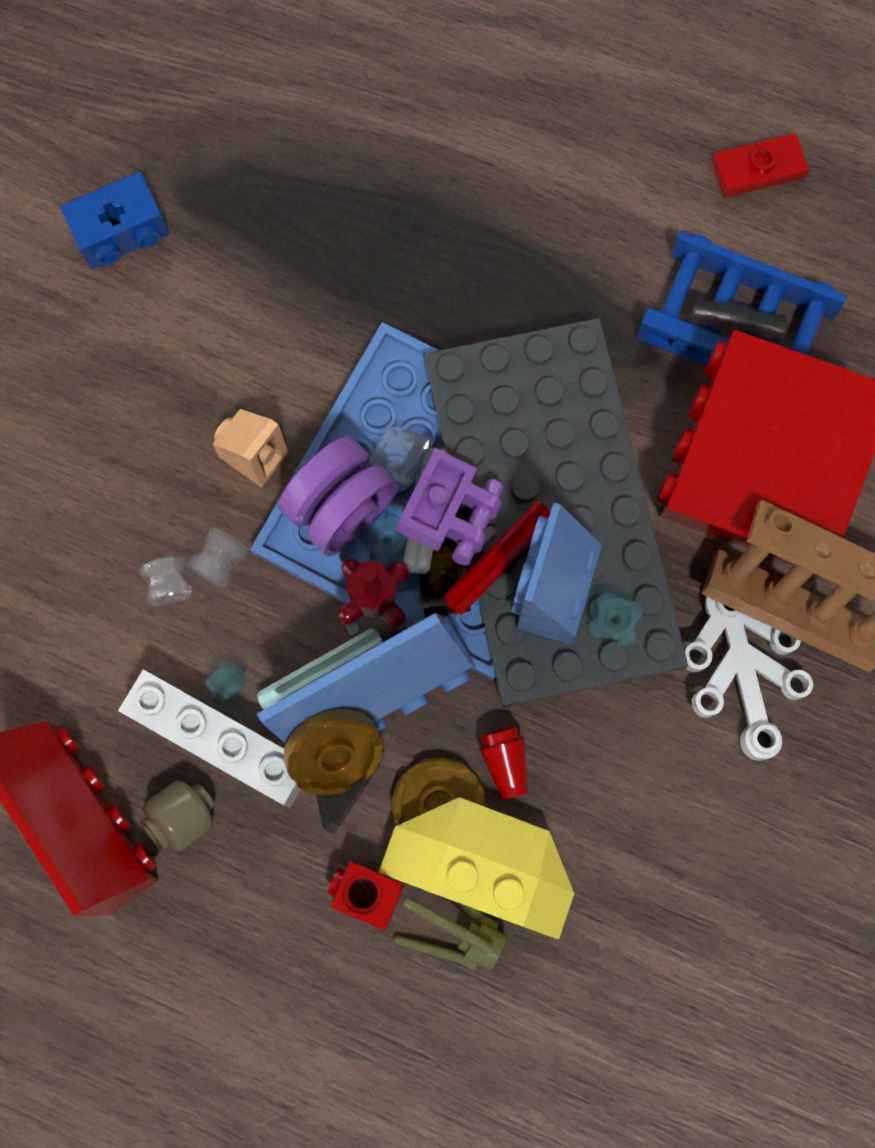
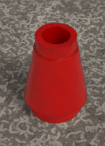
(506, 761)

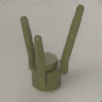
(480, 942)

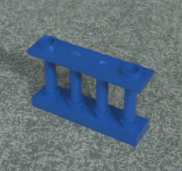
(670, 333)

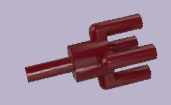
(373, 594)

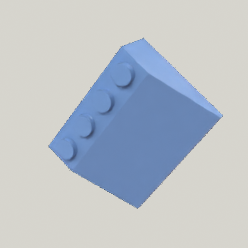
(382, 679)

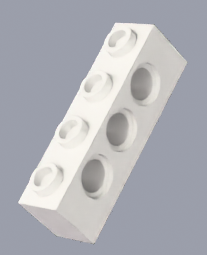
(210, 736)

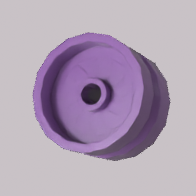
(337, 495)

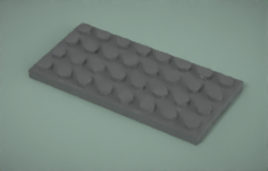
(553, 430)

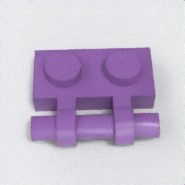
(436, 500)

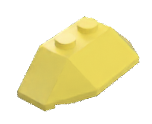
(483, 864)

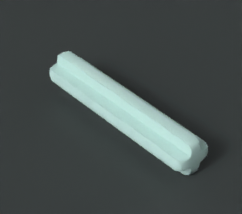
(319, 668)

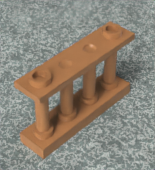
(783, 602)

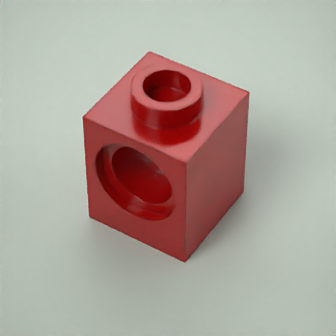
(387, 895)

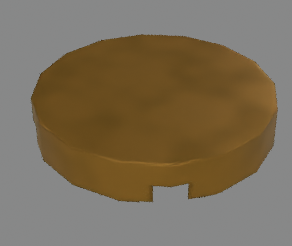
(332, 751)
(432, 785)

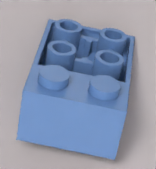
(556, 577)

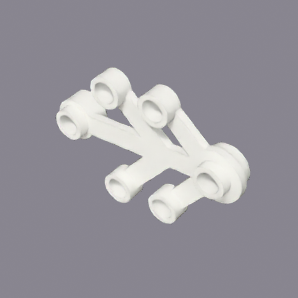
(744, 662)

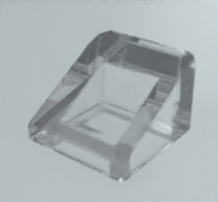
(399, 453)

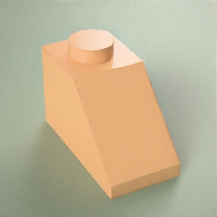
(251, 445)

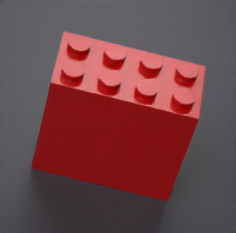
(773, 433)

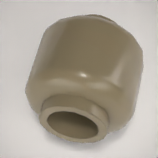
(178, 816)

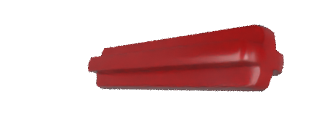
(495, 560)

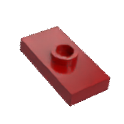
(760, 165)

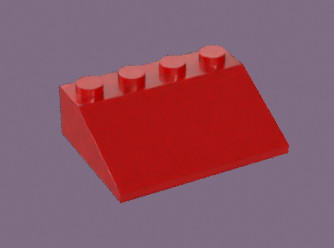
(70, 822)

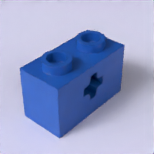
(122, 202)

